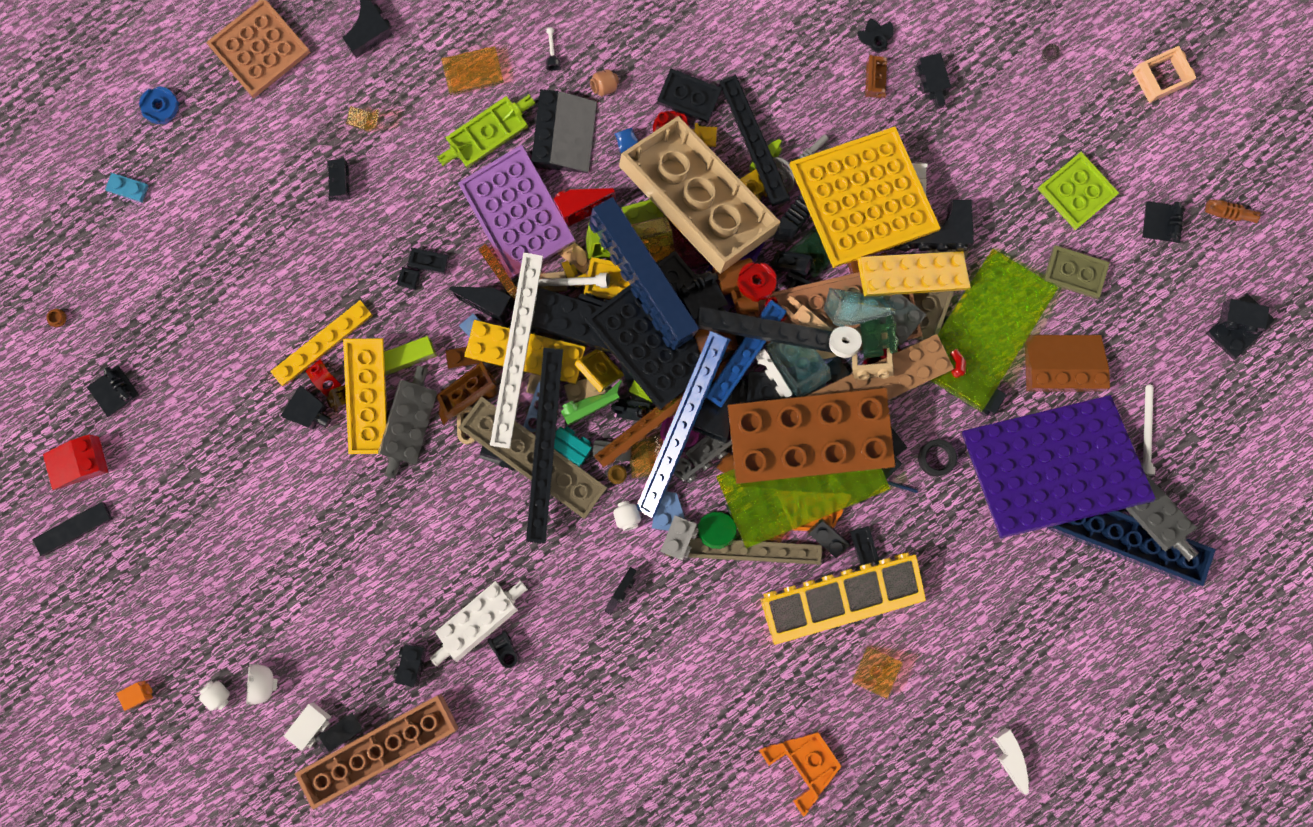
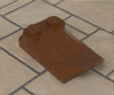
(466, 391)

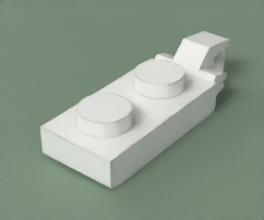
(773, 373)

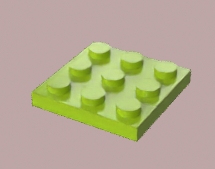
(1078, 190)

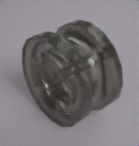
(1054, 48)

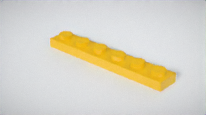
(321, 343)

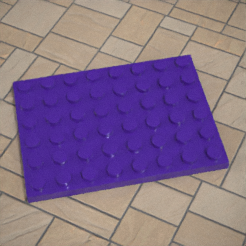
(1057, 466)

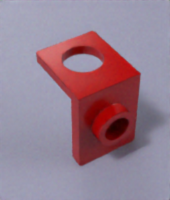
(319, 374)

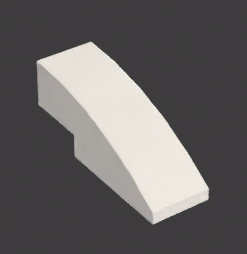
(1012, 759)

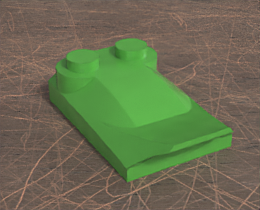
(576, 411)

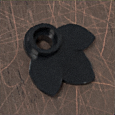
(875, 33)

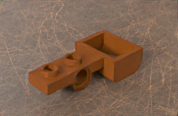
(728, 284)

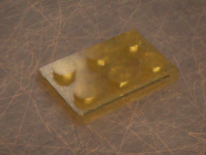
(472, 70)

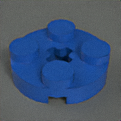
(166, 112)

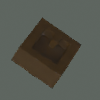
(337, 398)

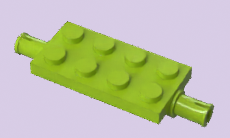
(486, 131)

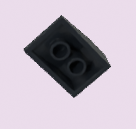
(489, 301)

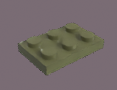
(1076, 272)

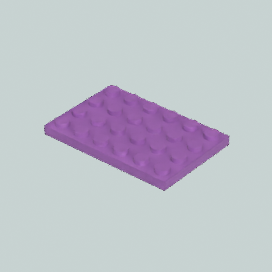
(516, 210)

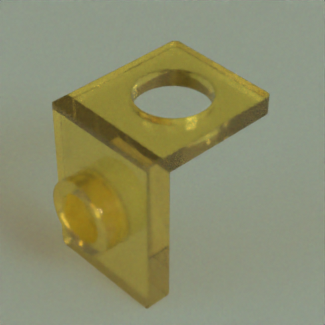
(362, 119)

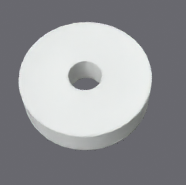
(842, 349)

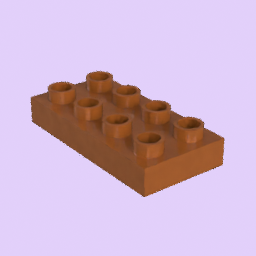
(811, 435)

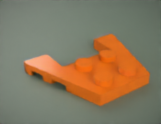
(812, 761)

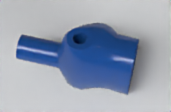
(626, 139)

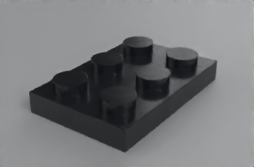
(689, 95)
(1234, 341)

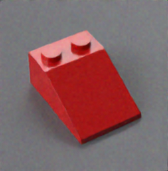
(578, 203)
(75, 461)

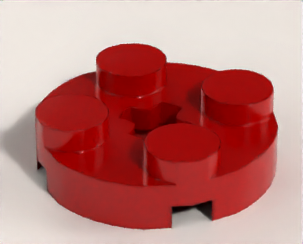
(754, 291)

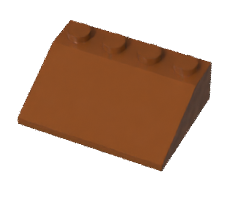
(1066, 363)

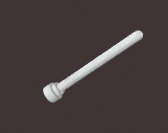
(601, 280)
(1148, 421)

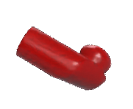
(960, 366)

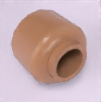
(604, 82)

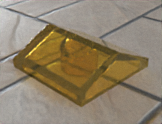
(644, 456)
(877, 672)

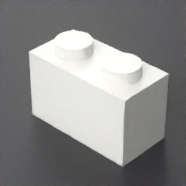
(308, 726)

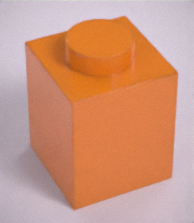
(135, 695)

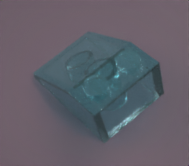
(853, 308)
(799, 366)

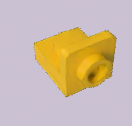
(706, 134)
(571, 271)

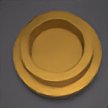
(617, 474)

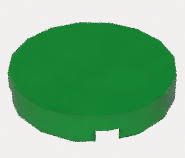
(717, 530)

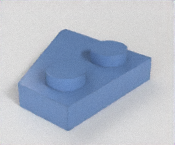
(667, 510)

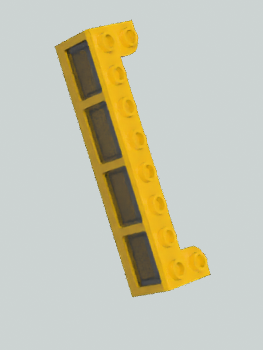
(843, 598)

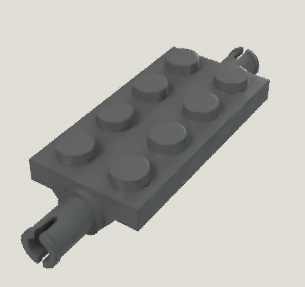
(407, 422)
(1165, 522)

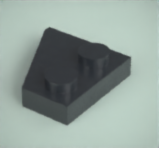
(619, 595)

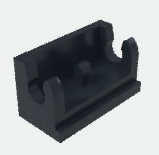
(338, 180)

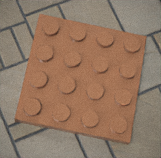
(258, 47)

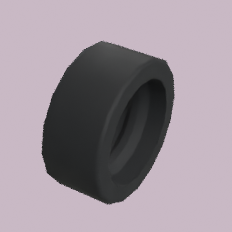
(951, 454)

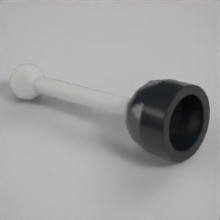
(552, 62)

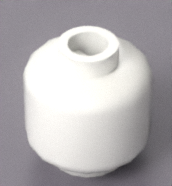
(627, 516)
(214, 695)

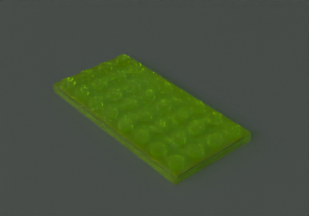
(992, 326)
(781, 505)

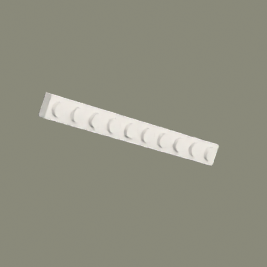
(516, 350)

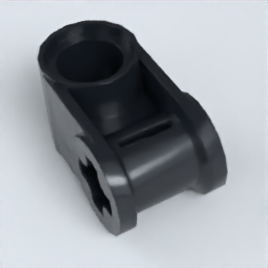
(504, 648)

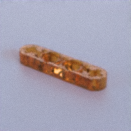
(498, 270)

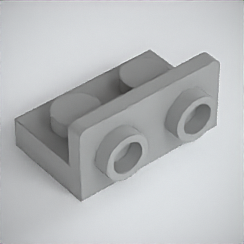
(679, 537)

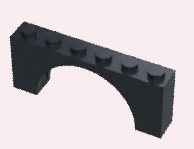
(368, 30)
(954, 234)

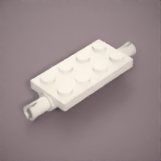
(476, 621)

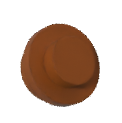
(56, 318)

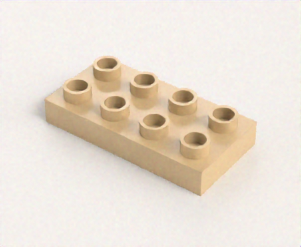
(699, 194)

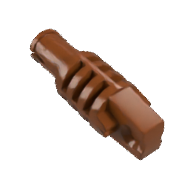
(1231, 211)

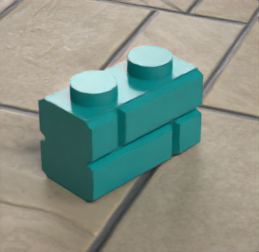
(572, 447)

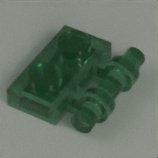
(872, 338)

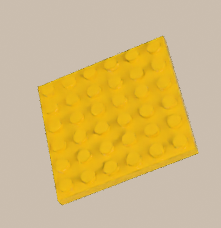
(864, 196)

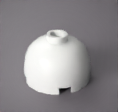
(259, 684)

